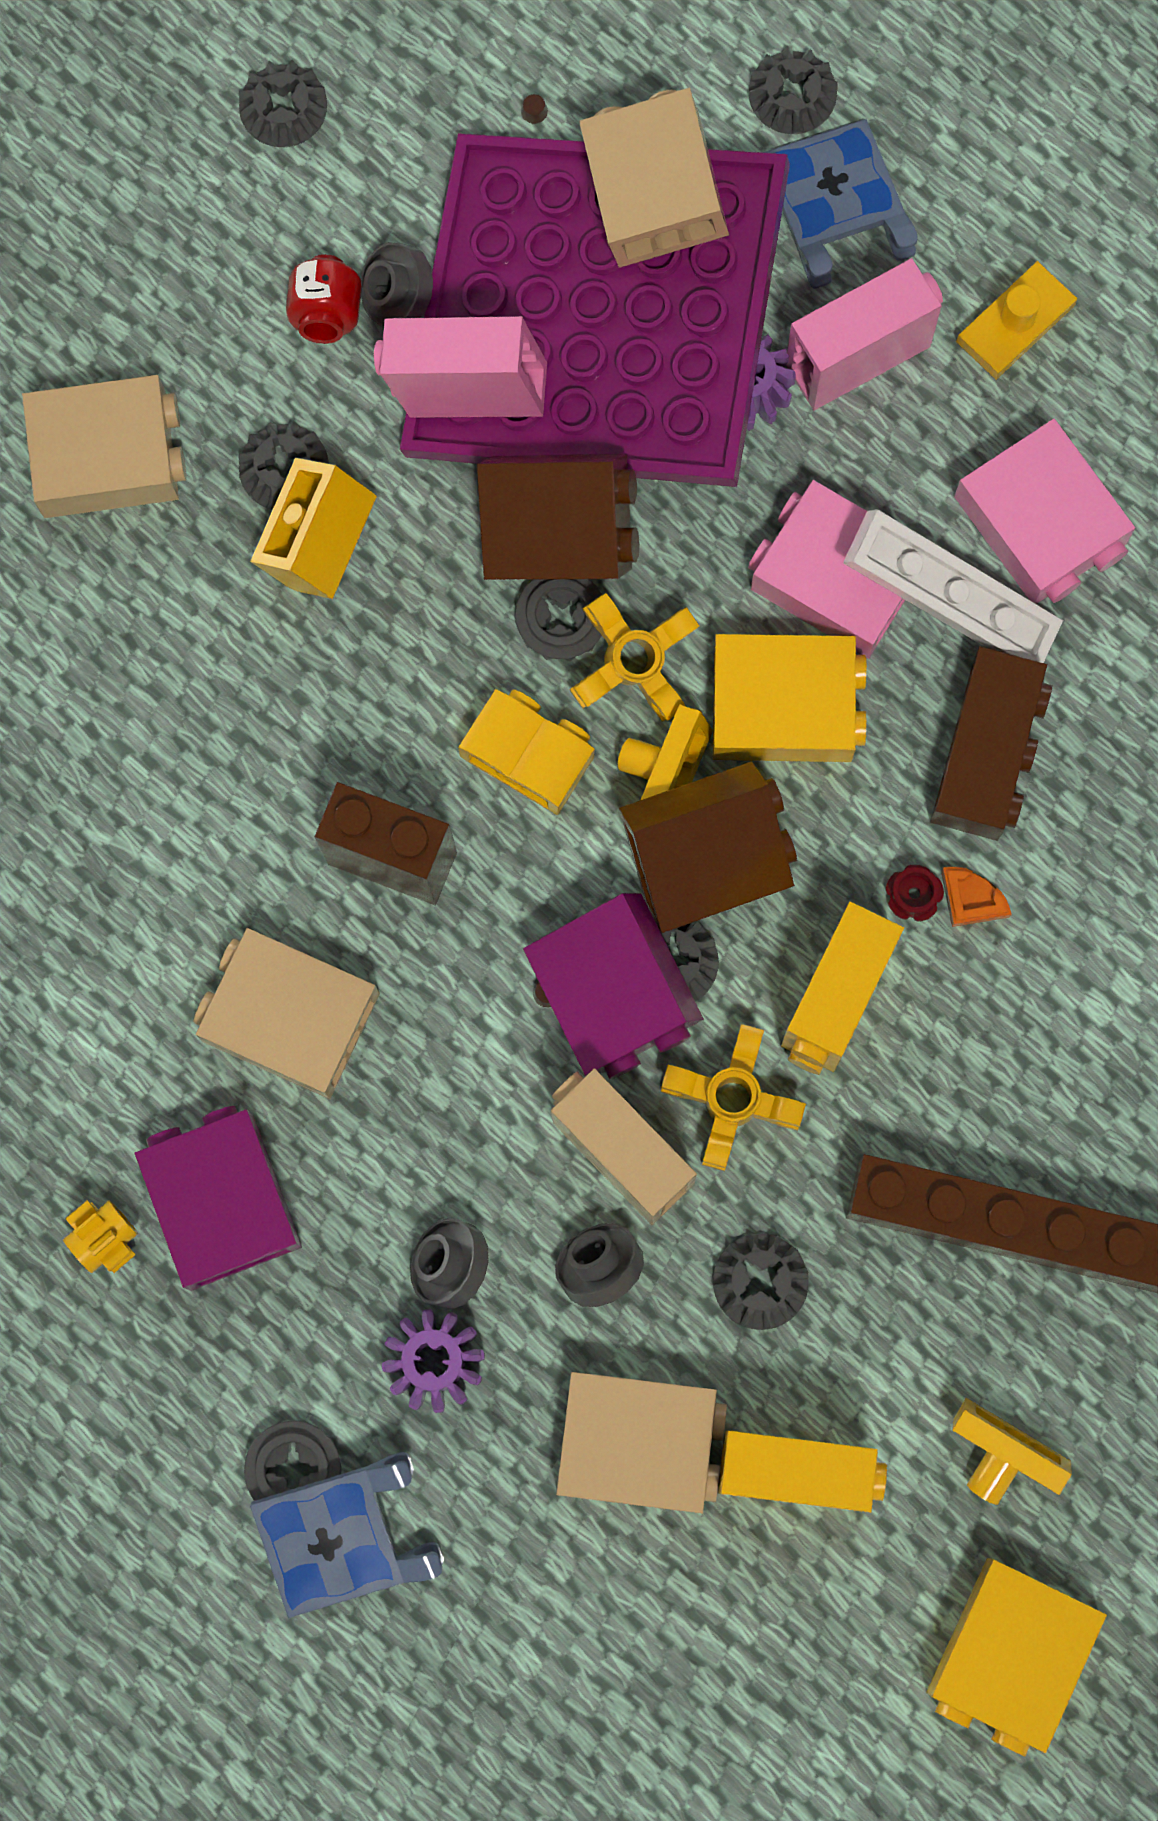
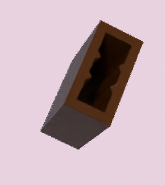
(557, 516)
(386, 843)
(709, 845)

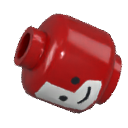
(323, 299)

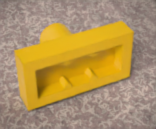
(1016, 320)
(673, 762)
(1006, 1454)

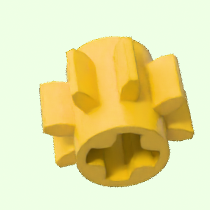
(100, 1236)

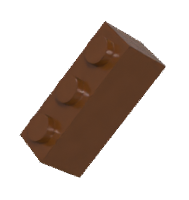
(992, 744)

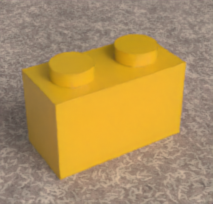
(313, 528)

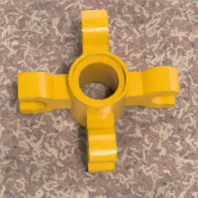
(651, 682)
(703, 1089)

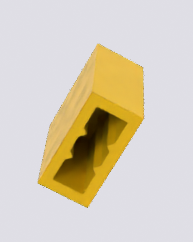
(787, 698)
(840, 989)
(801, 1471)
(1015, 1657)

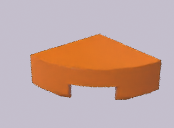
(972, 897)

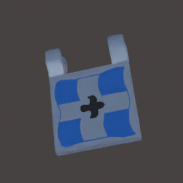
(840, 190)
(333, 1541)

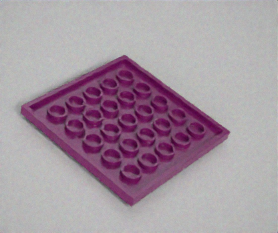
(635, 354)

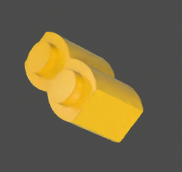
(528, 750)

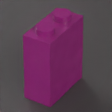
(614, 986)
(217, 1197)

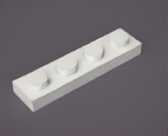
(950, 589)

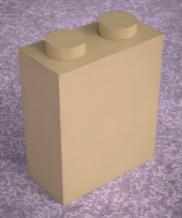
(653, 177)
(103, 446)
(285, 1012)
(621, 1144)
(640, 1443)

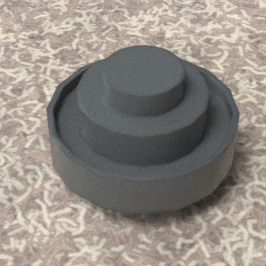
(396, 283)
(449, 1263)
(599, 1265)

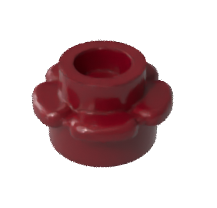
(925, 882)

